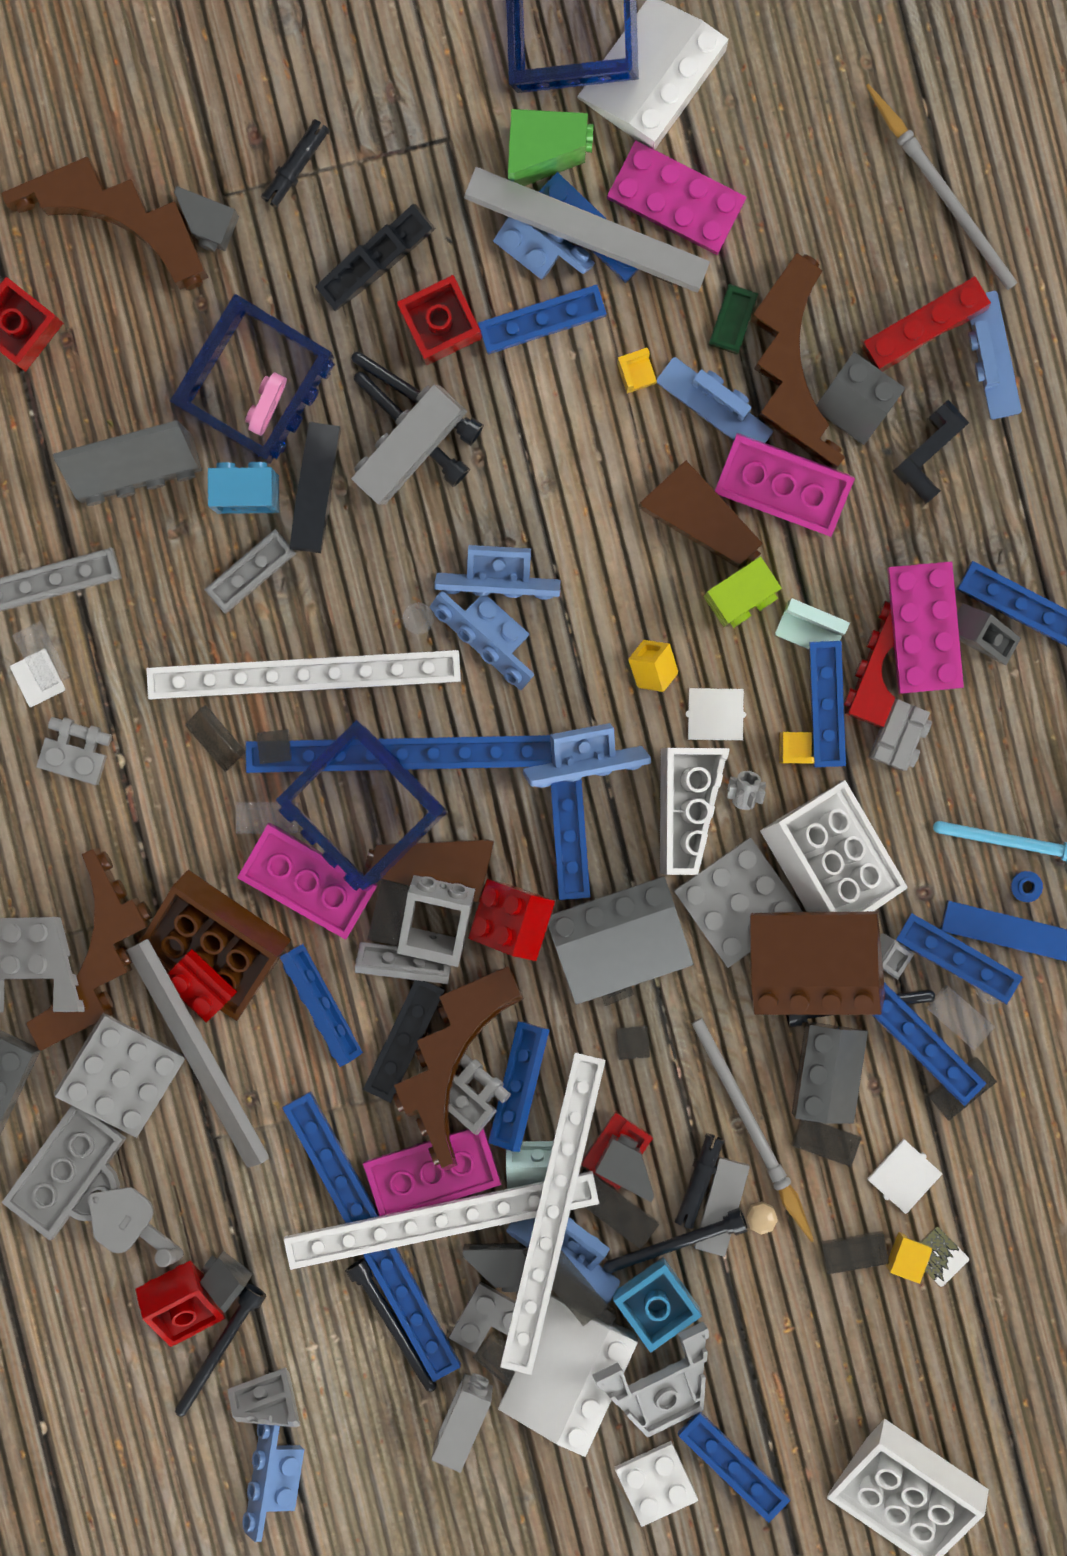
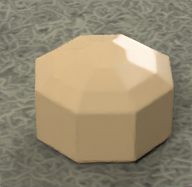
(761, 1217)

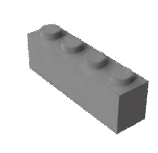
(408, 444)

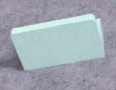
(808, 624)
(529, 1164)

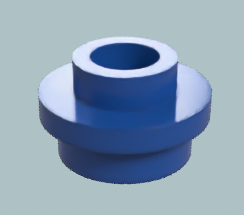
(1017, 882)

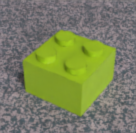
(743, 591)

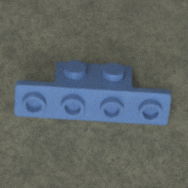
(539, 249)
(994, 361)
(712, 400)
(498, 571)
(489, 633)
(585, 754)
(583, 1251)
(273, 1480)

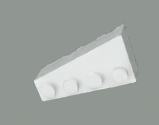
(687, 804)

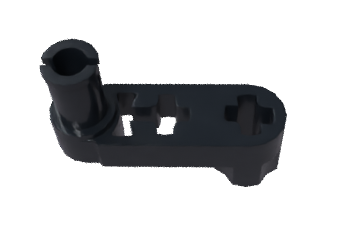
(948, 423)

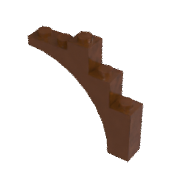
(105, 959)
(429, 1092)

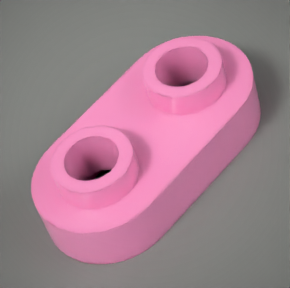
(271, 392)

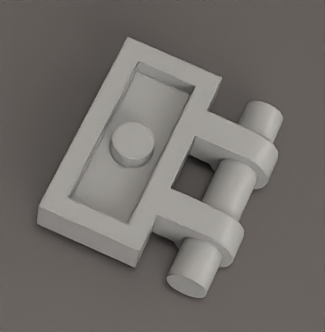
(70, 760)
(468, 1105)

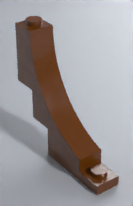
(79, 191)
(792, 406)

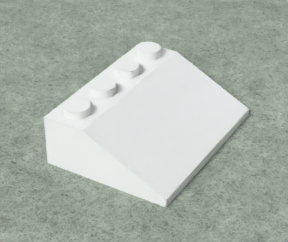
(673, 63)
(834, 855)
(561, 1393)
(909, 1493)

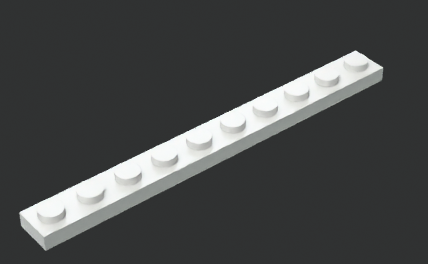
(303, 674)
(552, 1214)
(426, 1223)

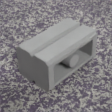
(899, 737)

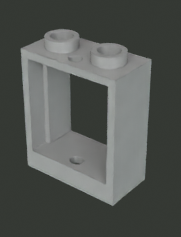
(433, 945)
(462, 1422)

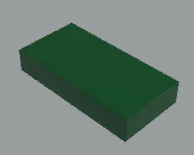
(733, 319)

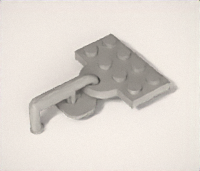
(64, 1185)

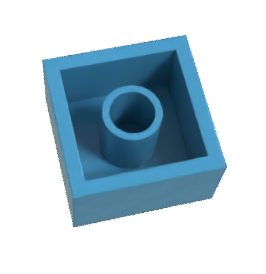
(243, 489)
(657, 1304)

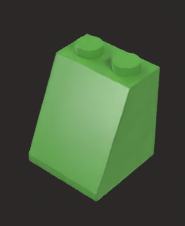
(546, 143)

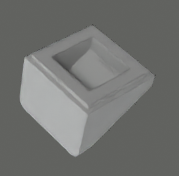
(894, 956)

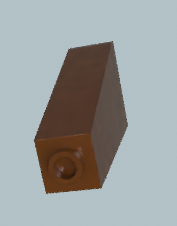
(699, 513)
(444, 861)

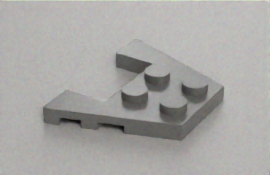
(38, 951)
(667, 1394)

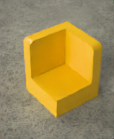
(636, 370)
(653, 665)
(795, 748)
(908, 1258)

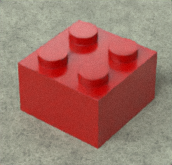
(439, 320)
(24, 325)
(511, 920)

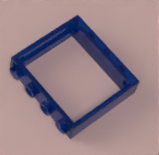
(573, 74)
(211, 352)
(332, 853)

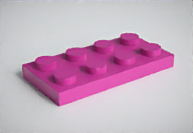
(676, 197)
(784, 484)
(925, 627)
(304, 881)
(412, 1181)

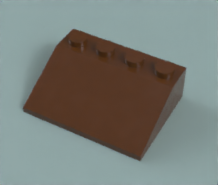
(221, 933)
(816, 963)

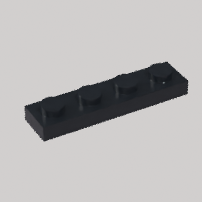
(403, 1038)

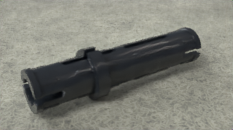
(287, 174)
(699, 1180)

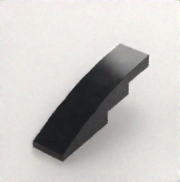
(375, 257)
(315, 487)

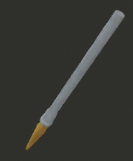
(914, 150)
(777, 1174)

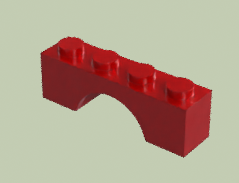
(926, 323)
(871, 698)

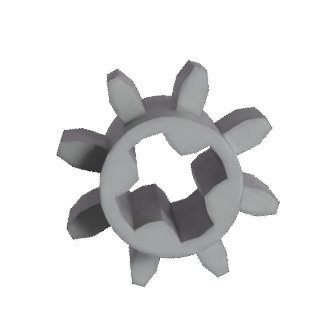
(746, 790)

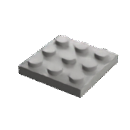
(728, 893)
(119, 1075)

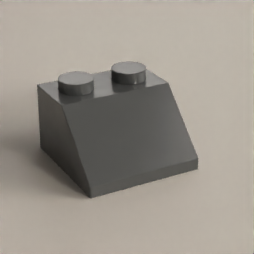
(859, 398)

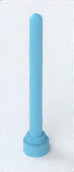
(1001, 839)

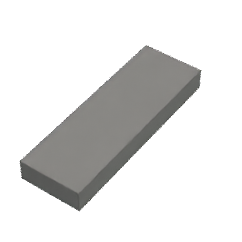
(250, 571)
(384, 961)
(723, 1197)

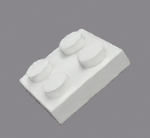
(656, 1483)

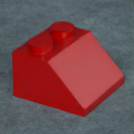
(178, 1304)

